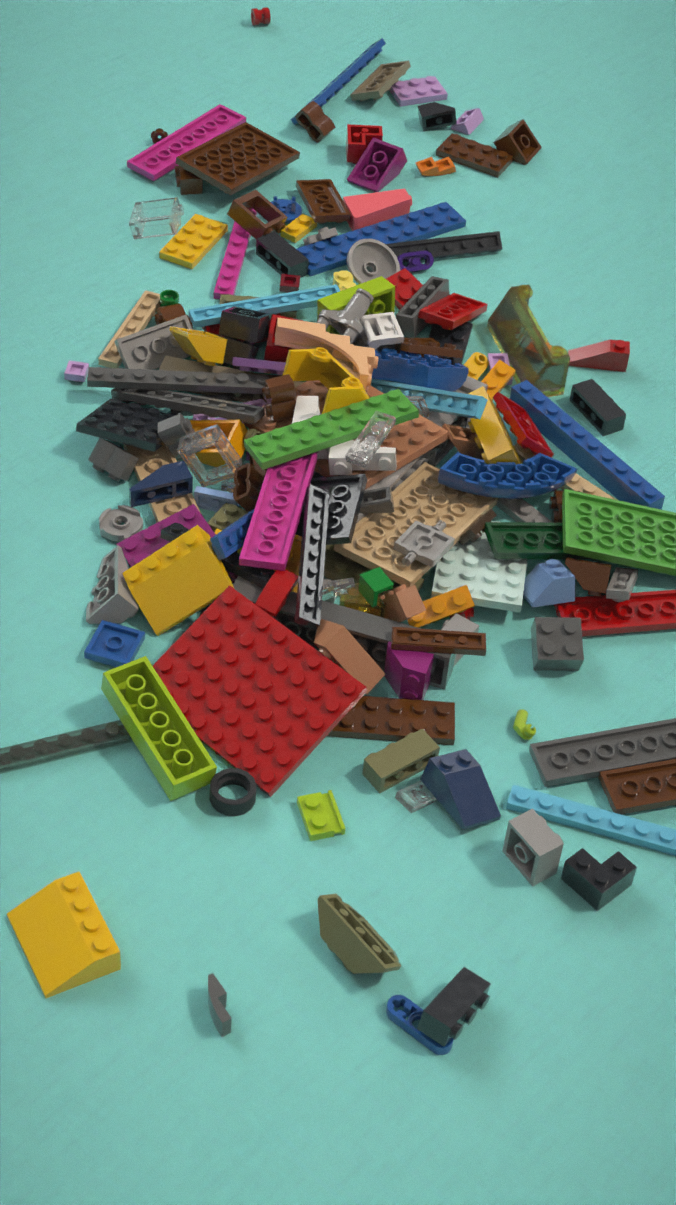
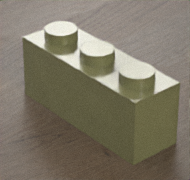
(399, 760)

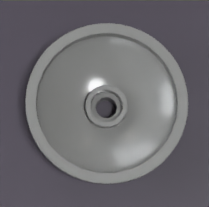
(370, 260)

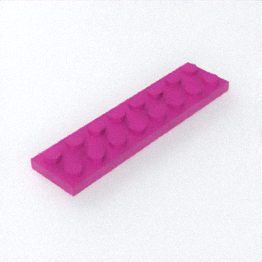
(162, 155)
(277, 514)

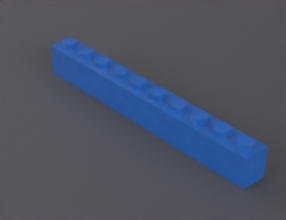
(585, 448)

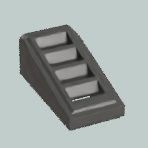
(379, 501)

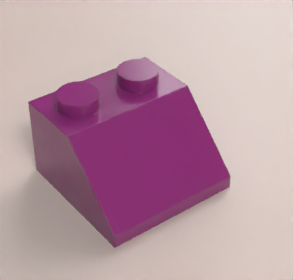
(408, 672)

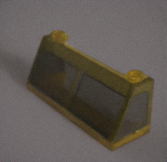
(526, 345)

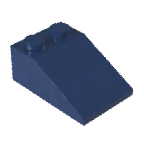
(461, 788)

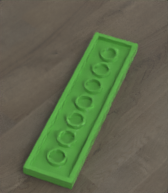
(326, 429)

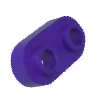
(413, 260)

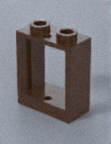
(248, 221)

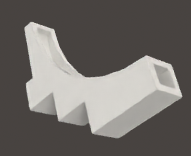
(382, 460)

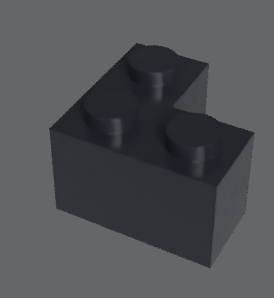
(597, 881)

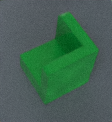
(373, 583)

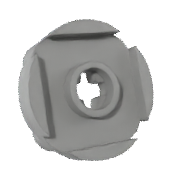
(111, 518)

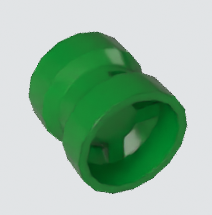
(169, 297)

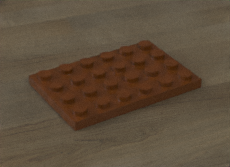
(237, 158)

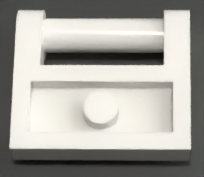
(387, 327)

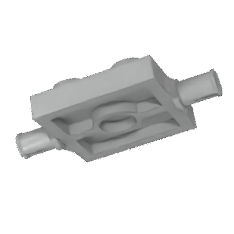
(424, 543)

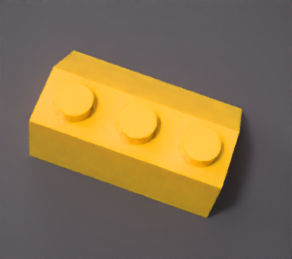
(200, 345)

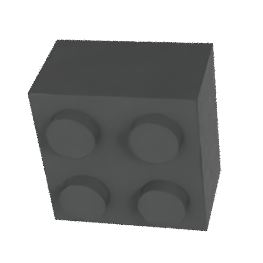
(557, 643)

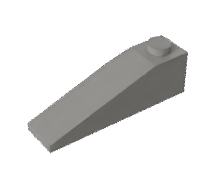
(111, 595)

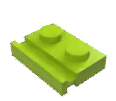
(320, 815)

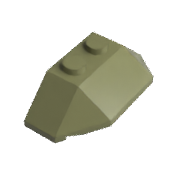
(353, 938)

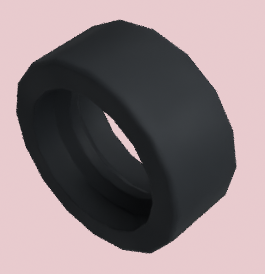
(232, 807)

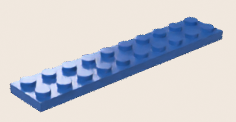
(409, 227)

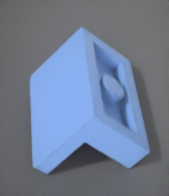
(212, 499)

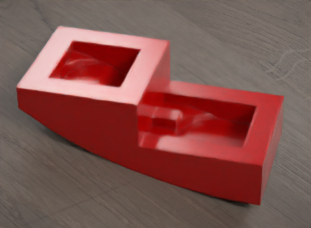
(276, 591)

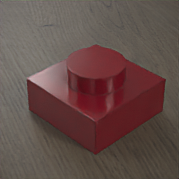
(289, 283)

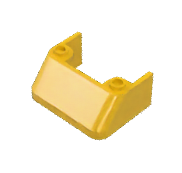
(322, 366)

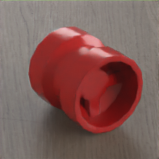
(260, 16)

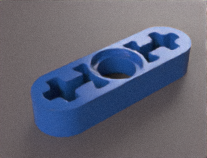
(414, 1013)

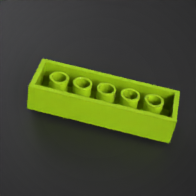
(158, 728)

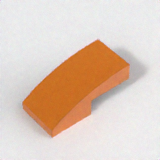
(429, 167)

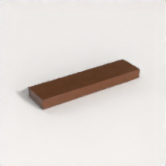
(438, 641)

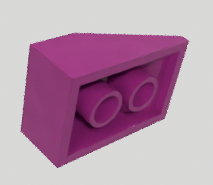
(378, 165)

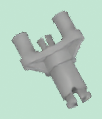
(348, 320)

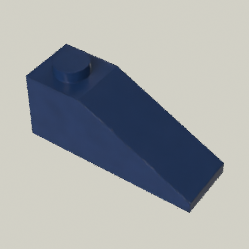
(164, 483)

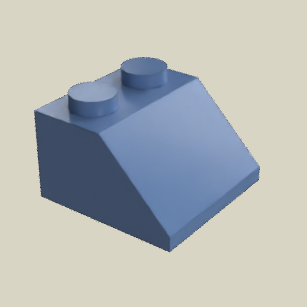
(549, 584)

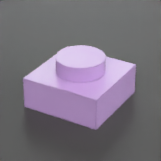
(76, 371)

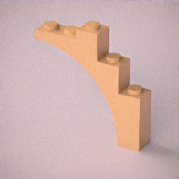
(310, 335)

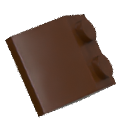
(519, 142)
(590, 575)

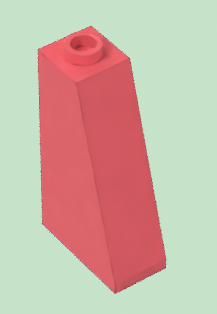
(376, 207)

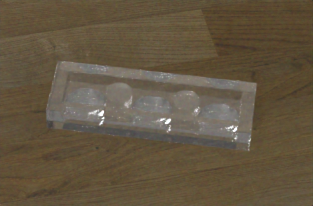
(370, 439)

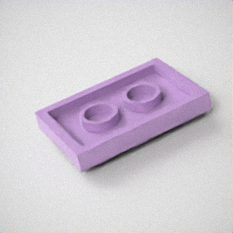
(418, 91)

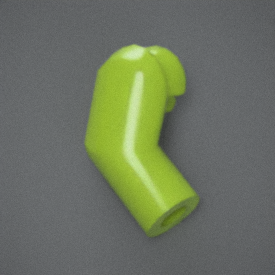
(521, 727)

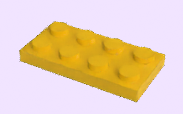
(193, 241)

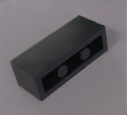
(281, 255)
(597, 407)
(454, 1007)

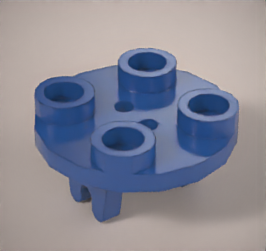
(288, 207)

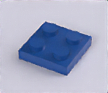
(114, 644)

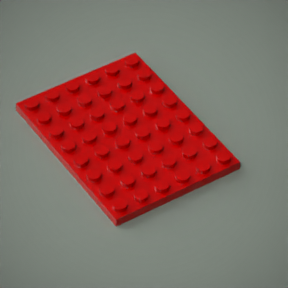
(255, 689)

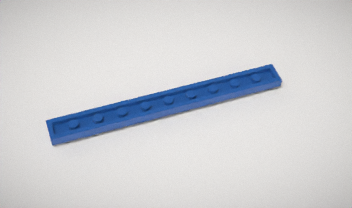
(344, 77)

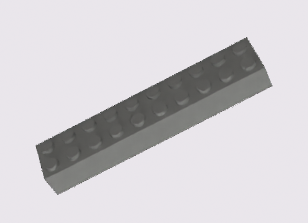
(369, 630)

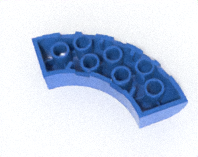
(419, 371)
(505, 479)

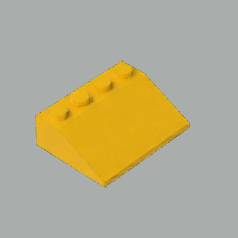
(492, 434)
(177, 580)
(64, 936)

